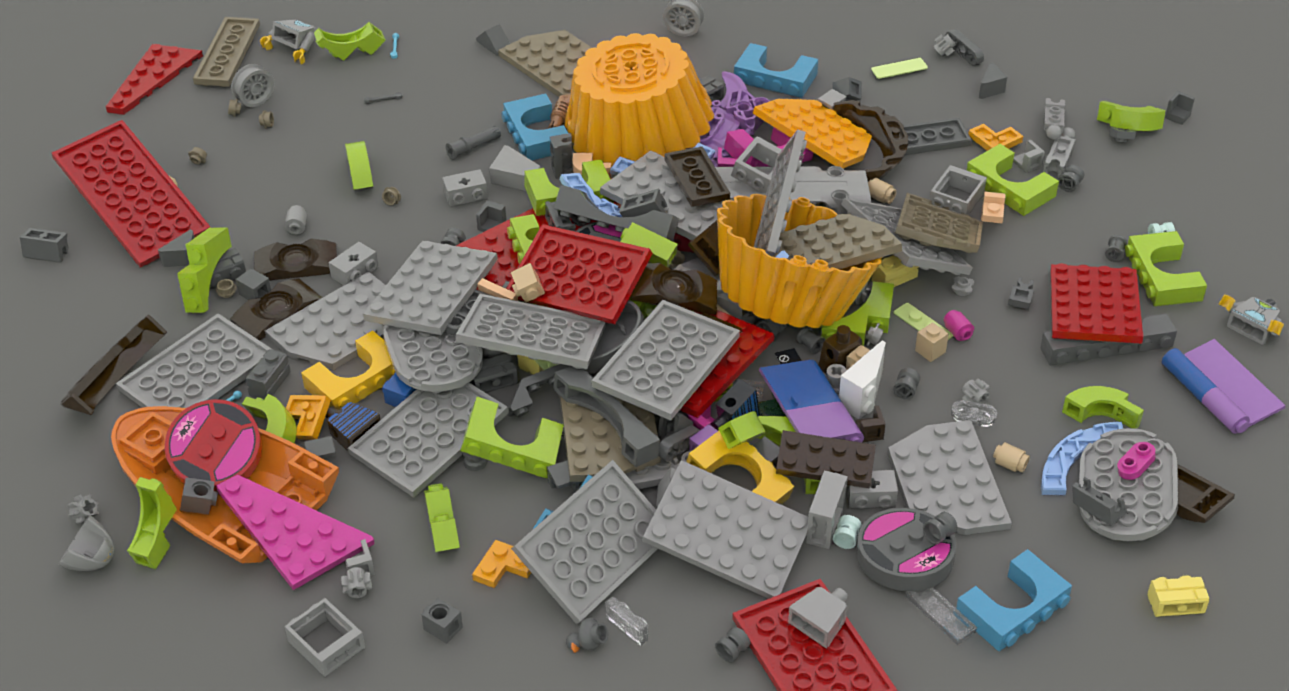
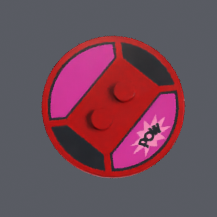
(213, 442)

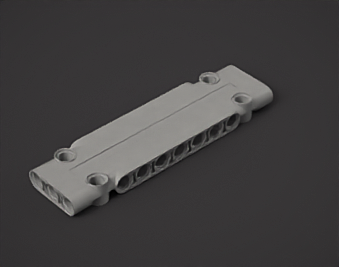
(819, 186)

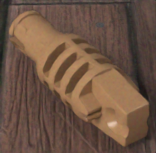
(559, 111)

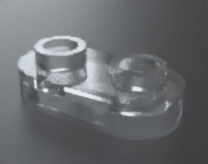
(978, 413)

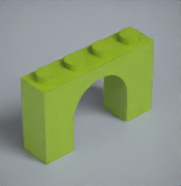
(541, 190)
(1018, 195)
(662, 248)
(1162, 286)
(484, 442)

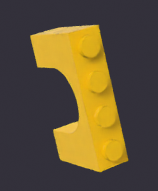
(341, 390)
(715, 453)

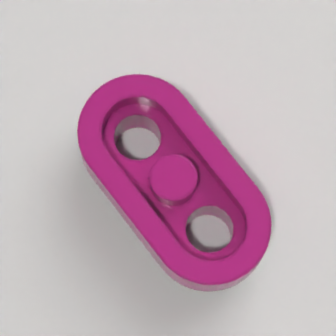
(1136, 460)

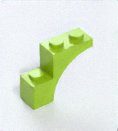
(342, 45)
(155, 513)
(441, 517)

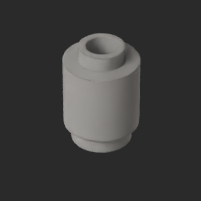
(295, 220)

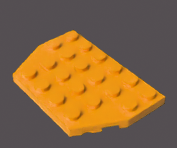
(825, 130)

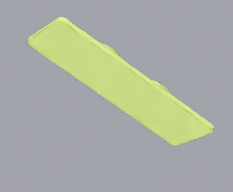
(898, 68)
(916, 318)

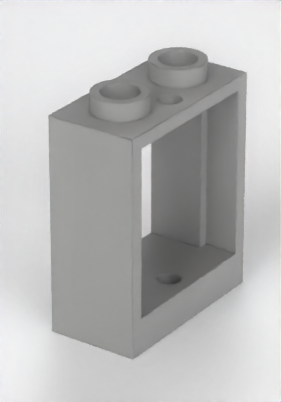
(762, 151)
(954, 178)
(826, 509)
(335, 654)

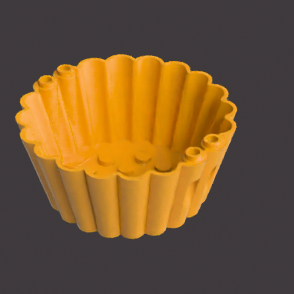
(636, 99)
(782, 287)

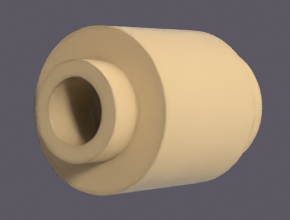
(881, 191)
(1011, 457)

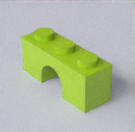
(522, 232)

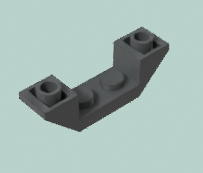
(521, 401)

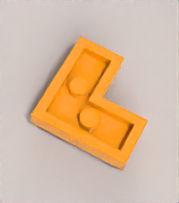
(988, 138)
(311, 412)
(498, 561)

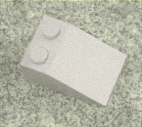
(862, 381)

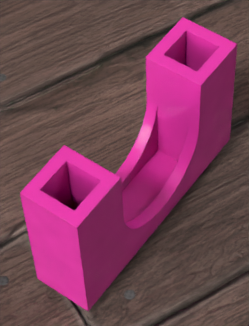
(739, 140)

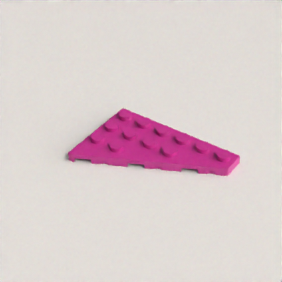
(289, 533)

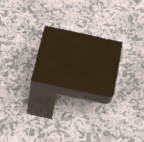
(872, 428)

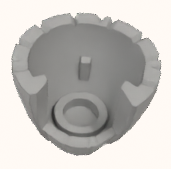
(90, 549)

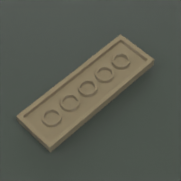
(226, 52)

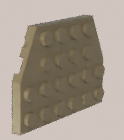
(547, 58)
(938, 225)
(840, 241)
(594, 442)

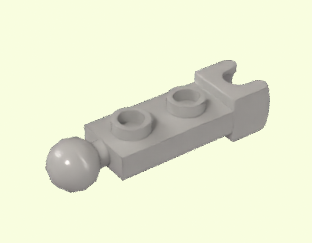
(1054, 118)
(1060, 152)

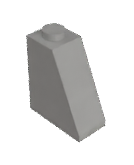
(509, 168)

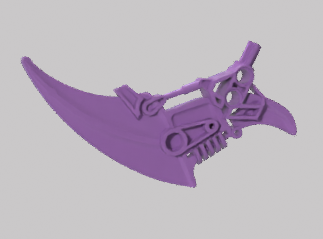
(732, 114)

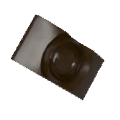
(706, 248)
(295, 260)
(683, 288)
(278, 304)
(1199, 497)

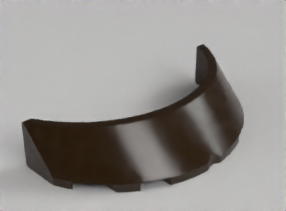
(885, 131)
(113, 365)

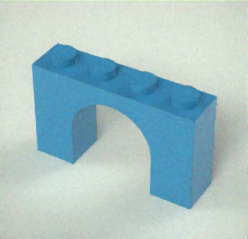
(789, 82)
(527, 111)
(1004, 625)

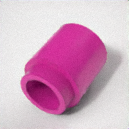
(958, 325)

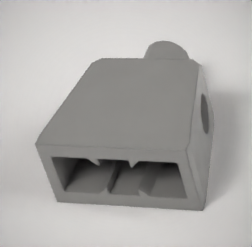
(820, 614)

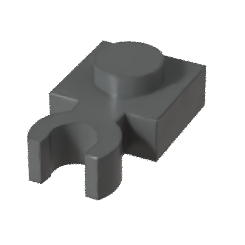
(1021, 294)

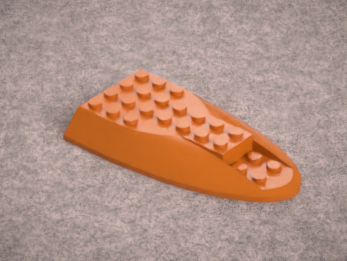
(283, 468)

